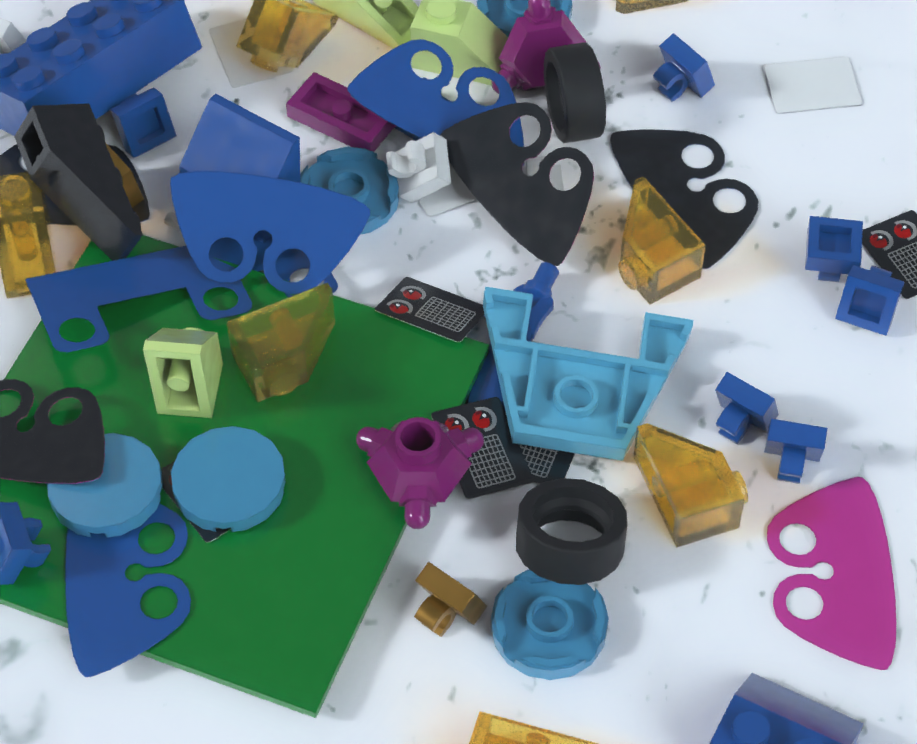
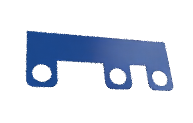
(82, 289)

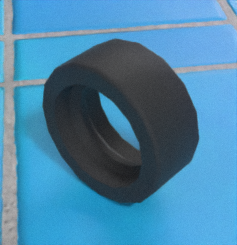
(574, 92)
(571, 560)

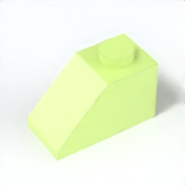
(462, 32)
(184, 370)

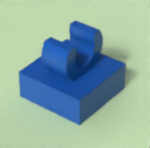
(682, 69)
(143, 122)
(833, 246)
(870, 299)
(742, 406)
(795, 445)
(16, 543)

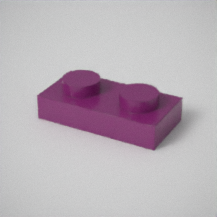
(334, 112)

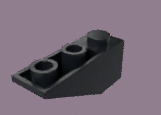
(75, 170)

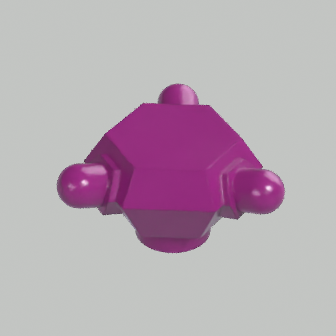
(529, 41)
(419, 462)

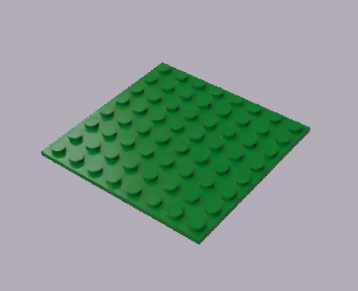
(290, 593)

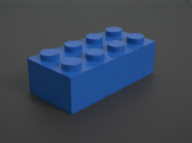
(95, 56)

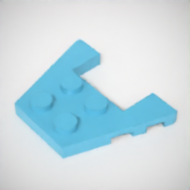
(573, 395)

